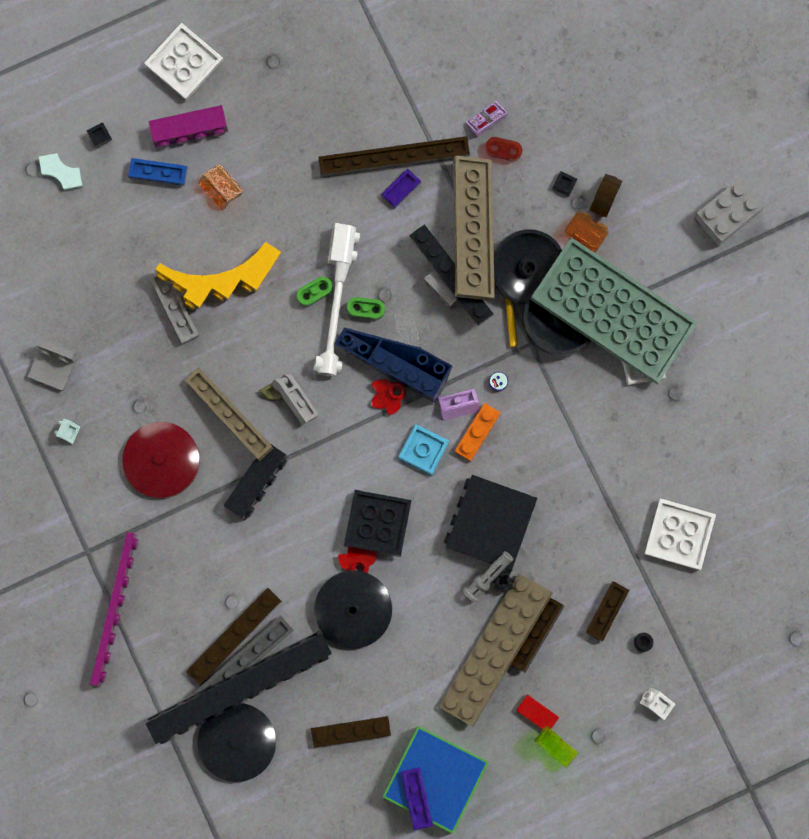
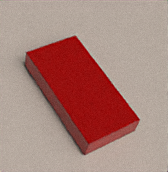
(537, 713)

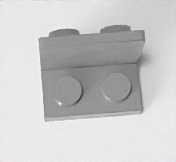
(52, 365)

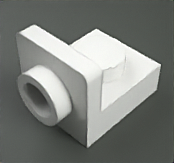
(657, 703)

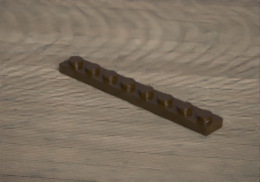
(393, 156)

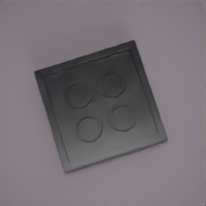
(377, 523)

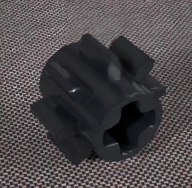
(503, 586)

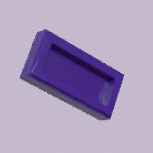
(401, 188)

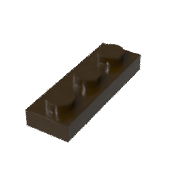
(607, 611)

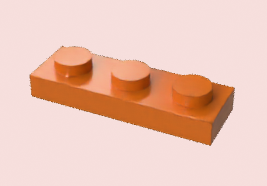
(477, 432)

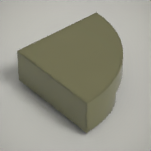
(270, 393)

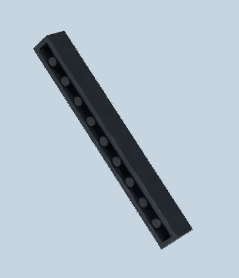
(238, 687)

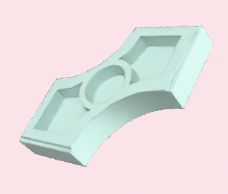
(53, 167)

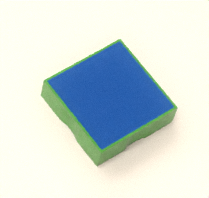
(447, 775)

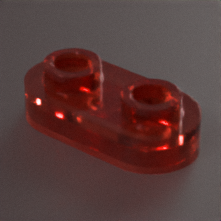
(504, 147)

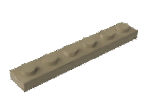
(229, 414)

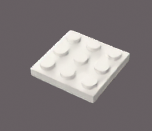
(183, 61)
(680, 534)

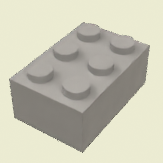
(729, 212)

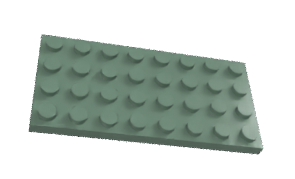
(614, 310)

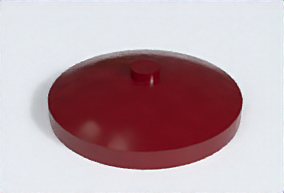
(161, 460)

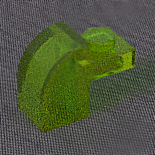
(556, 747)

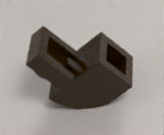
(605, 195)

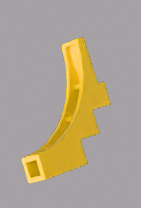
(223, 284)

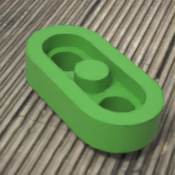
(314, 291)
(366, 306)

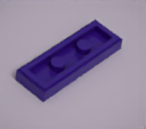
(416, 798)

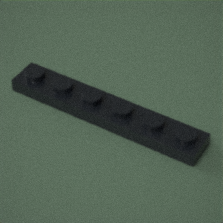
(445, 269)

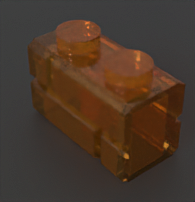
(587, 231)

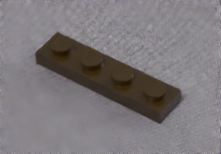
(537, 635)
(350, 731)

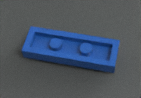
(157, 171)

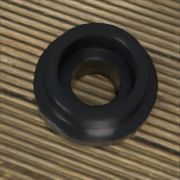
(647, 637)

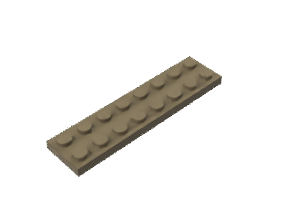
(473, 228)
(495, 650)

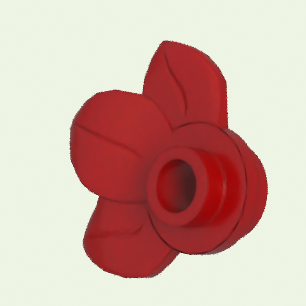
(385, 398)
(357, 558)

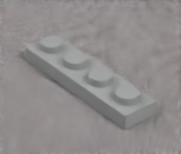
(175, 309)

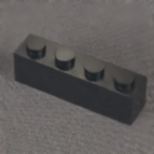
(254, 482)

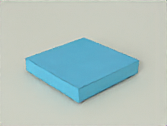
(423, 449)

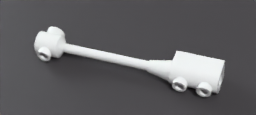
(342, 256)

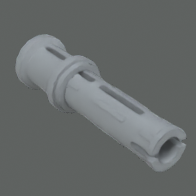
(483, 582)

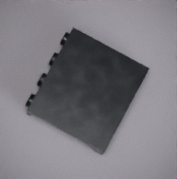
(490, 521)

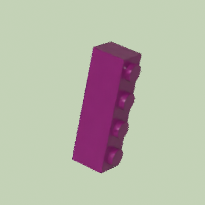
(188, 126)

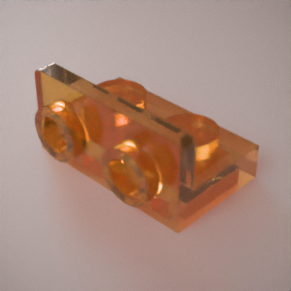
(220, 186)

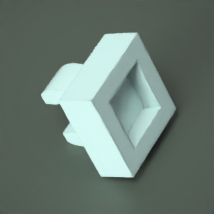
(67, 431)

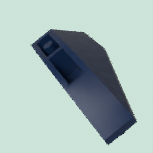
(399, 361)

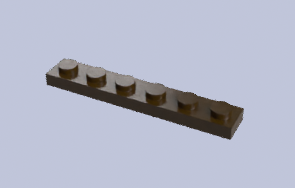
(233, 636)

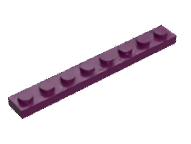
(113, 618)

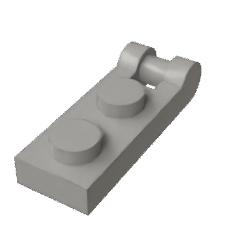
(295, 398)

